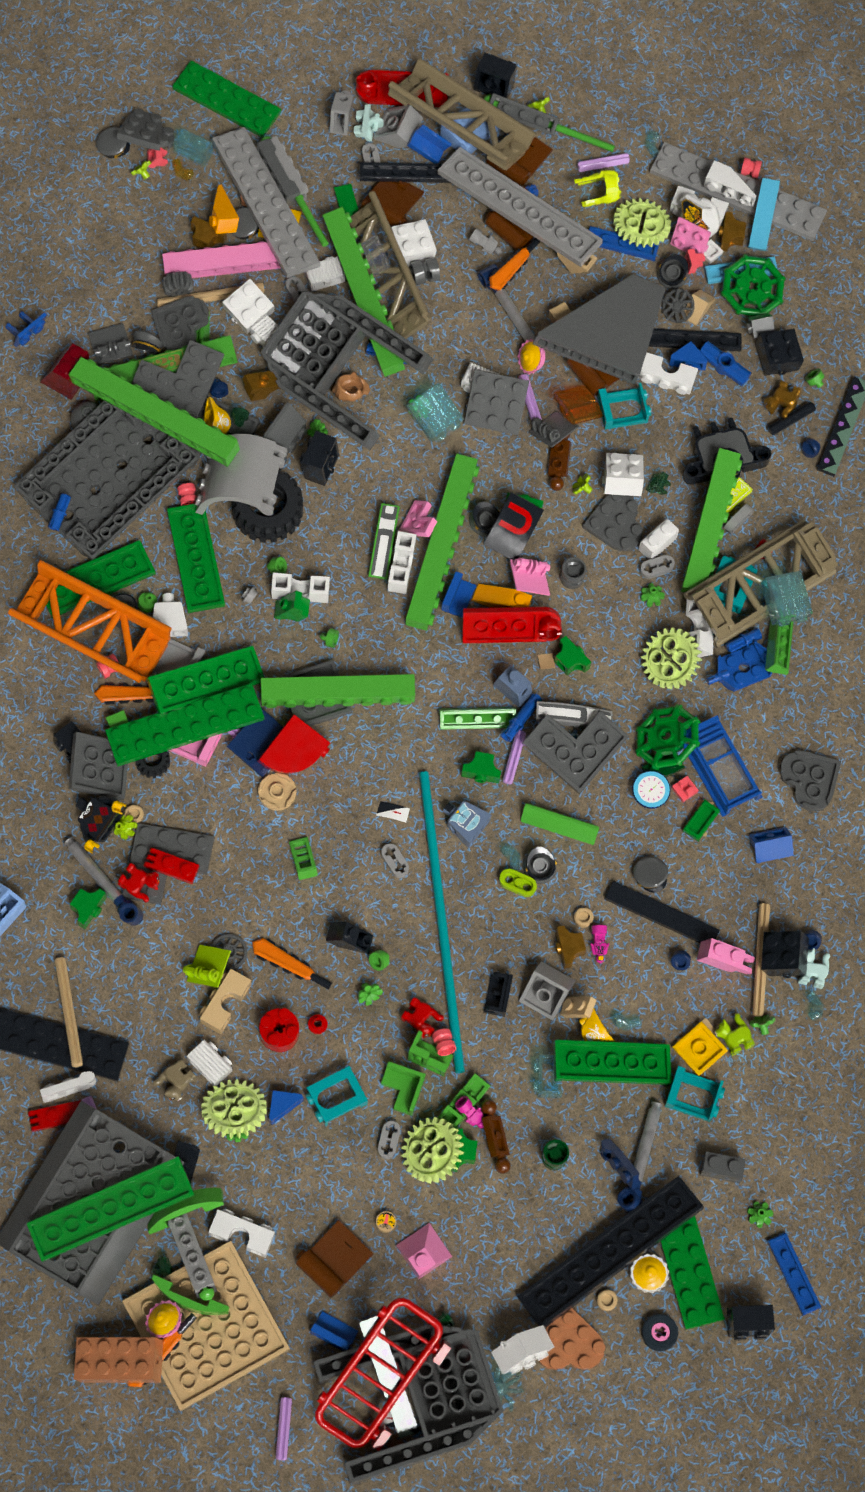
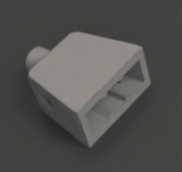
(341, 105)

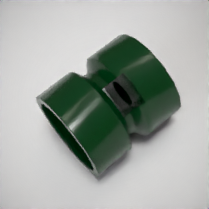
(555, 1155)

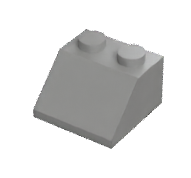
(398, 126)
(547, 990)

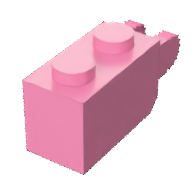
(724, 956)

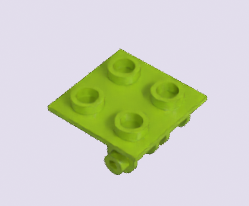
(207, 966)

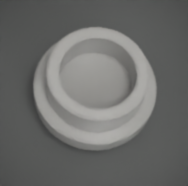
(249, 595)

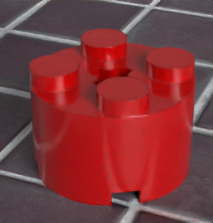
(273, 1039)

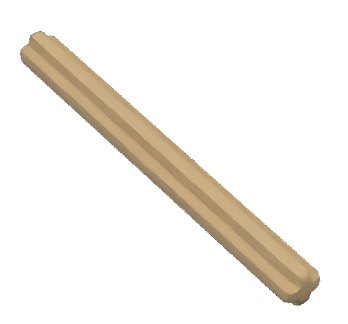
(208, 296)
(760, 976)
(68, 1011)

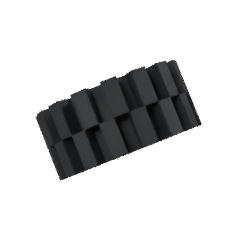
(154, 770)

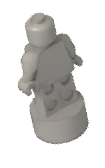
(489, 244)

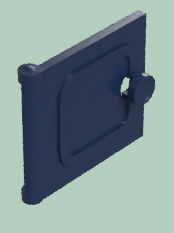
(255, 739)

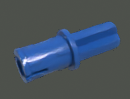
(59, 512)
(743, 640)

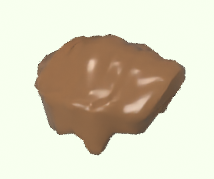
(350, 387)

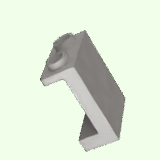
(178, 656)

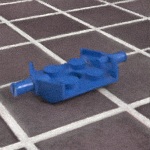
(728, 668)

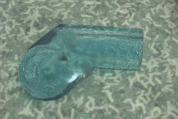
(650, 143)
(513, 856)
(818, 1006)
(624, 1023)

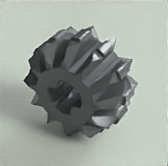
(178, 283)

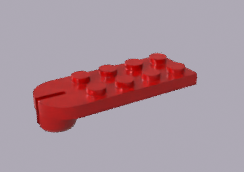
(373, 88)
(510, 625)

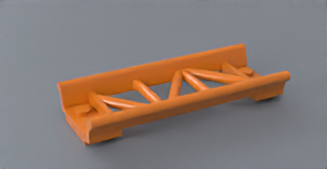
(139, 662)

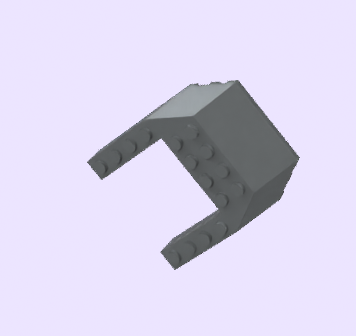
(317, 344)
(449, 1399)

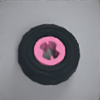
(656, 1322)

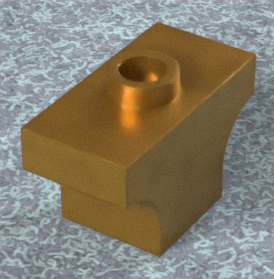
(731, 232)
(204, 234)
(260, 385)
(569, 946)

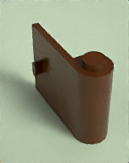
(527, 164)
(396, 200)
(508, 231)
(590, 377)
(332, 1261)

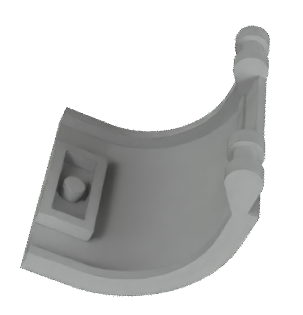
(247, 478)

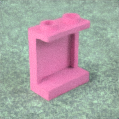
(199, 751)

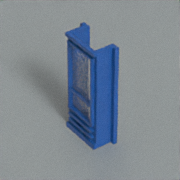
(721, 767)

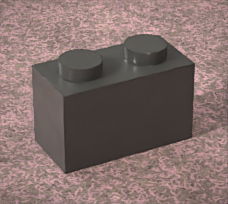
(723, 1167)

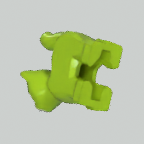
(738, 1036)

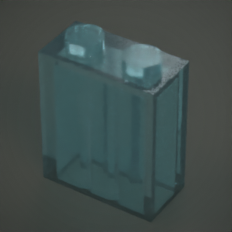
(435, 413)
(786, 598)

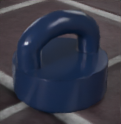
(219, 389)
(810, 448)
(814, 939)
(681, 960)

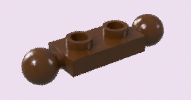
(559, 463)
(495, 1136)

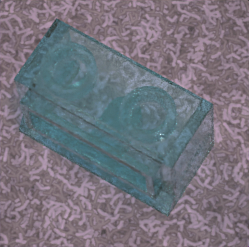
(193, 147)
(538, 1084)

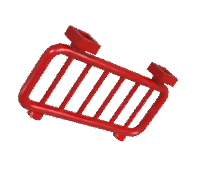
(381, 1435)

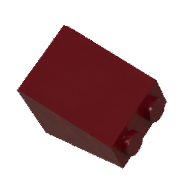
(58, 374)

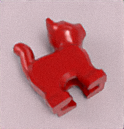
(137, 880)
(420, 1015)

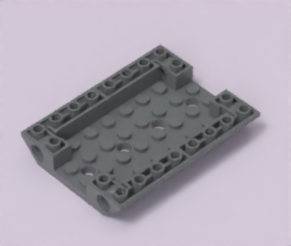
(90, 460)
(66, 1176)

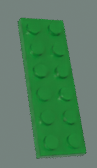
(226, 99)
(195, 558)
(107, 574)
(205, 679)
(612, 1062)
(691, 1276)

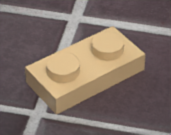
(578, 1007)

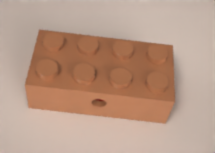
(118, 1360)

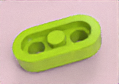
(518, 881)

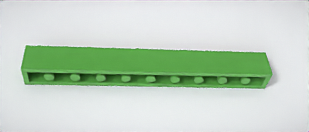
(360, 280)
(154, 411)
(441, 542)

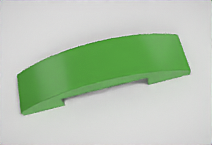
(206, 1198)
(212, 1308)

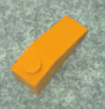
(223, 217)
(501, 597)

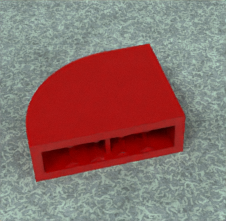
(294, 748)

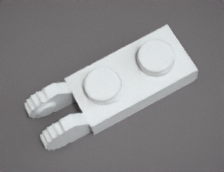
(68, 1086)

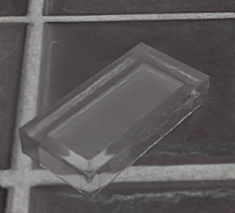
(375, 255)

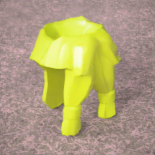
(612, 189)

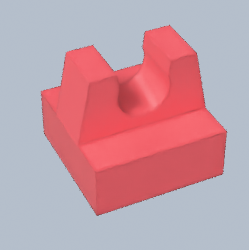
(155, 157)
(694, 260)
(685, 789)

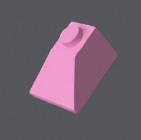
(424, 1251)

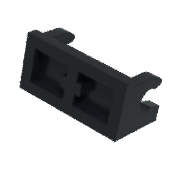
(498, 994)
(189, 1154)

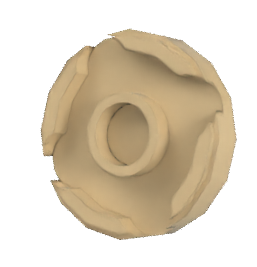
(277, 797)

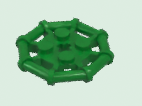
(755, 276)
(671, 745)

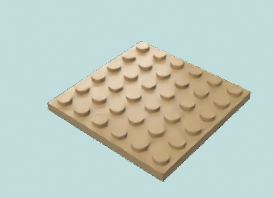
(215, 1346)

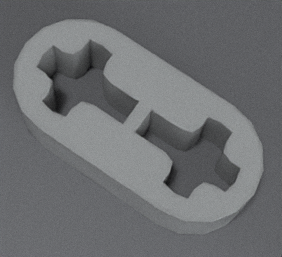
(375, 155)
(291, 290)
(739, 518)
(656, 562)
(398, 858)
(384, 1139)

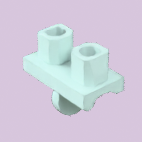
(370, 123)

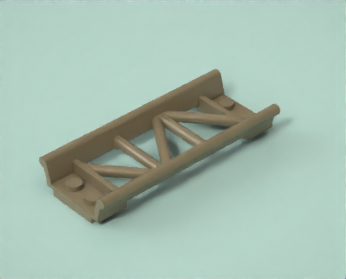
(503, 153)
(415, 315)
(807, 541)

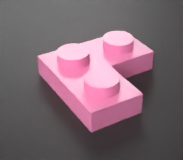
(416, 520)

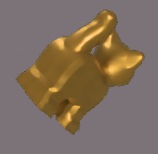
(783, 397)

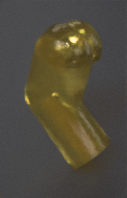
(180, 172)

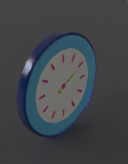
(651, 789)

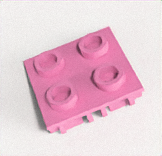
(690, 236)
(530, 575)

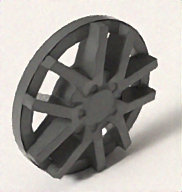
(678, 305)
(233, 948)

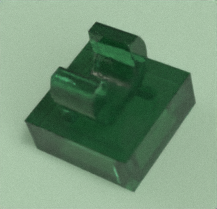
(657, 483)

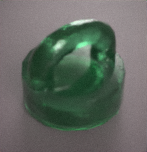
(239, 414)
(164, 1264)

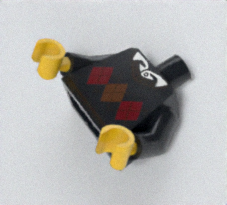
(98, 819)

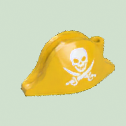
(216, 416)
(594, 1030)

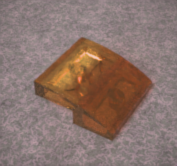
(578, 405)

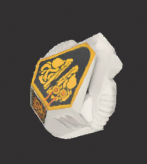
(700, 212)

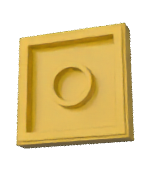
(699, 1048)

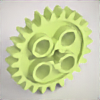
(655, 226)
(659, 670)
(221, 1110)
(432, 1150)

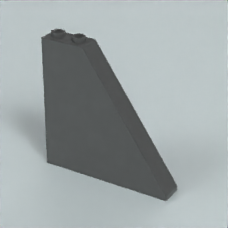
(609, 330)

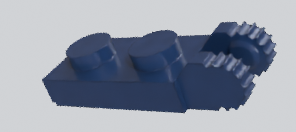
(620, 1163)

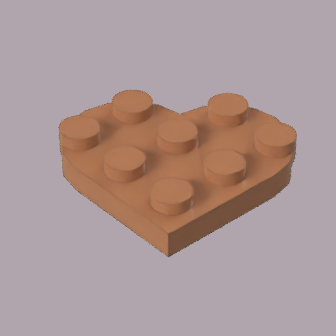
(573, 1343)

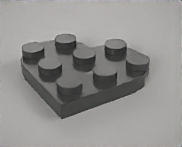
(146, 131)
(180, 321)
(616, 523)
(812, 778)

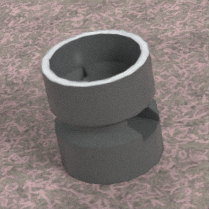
(425, 271)
(573, 573)

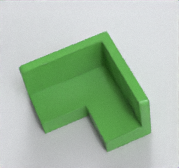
(427, 1057)
(408, 1084)

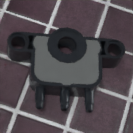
(730, 439)

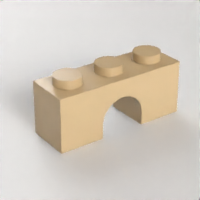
(232, 985)

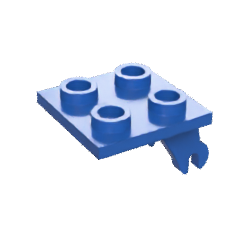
(34, 327)

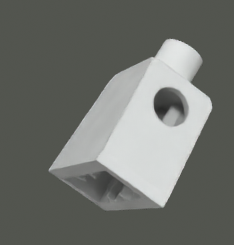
(171, 614)

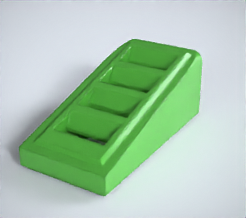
(307, 869)

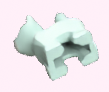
(816, 970)

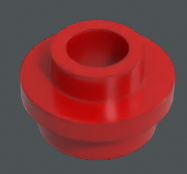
(317, 1030)

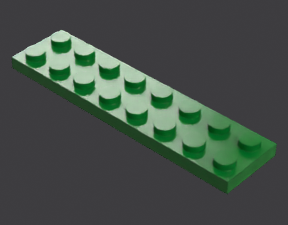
(184, 725)
(110, 1209)

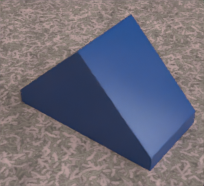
(689, 356)
(282, 1104)

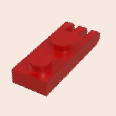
(172, 866)
(52, 1116)

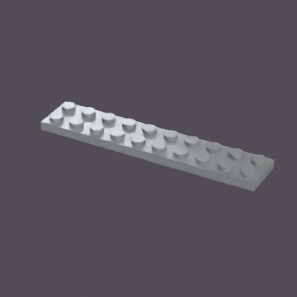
(691, 171)
(265, 202)
(520, 206)

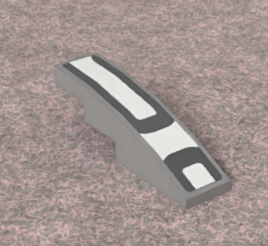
(569, 714)

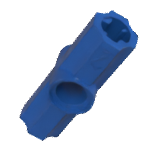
(732, 370)

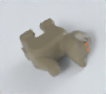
(177, 1079)

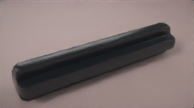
(792, 418)

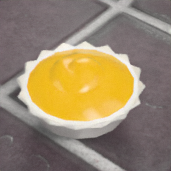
(649, 1273)

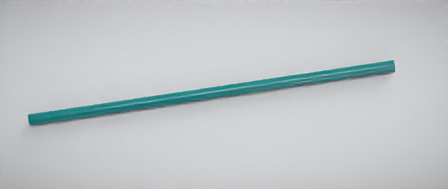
(441, 921)

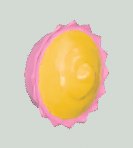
(531, 357)
(163, 1319)

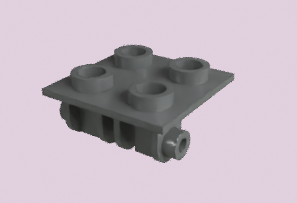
(110, 344)
(552, 429)

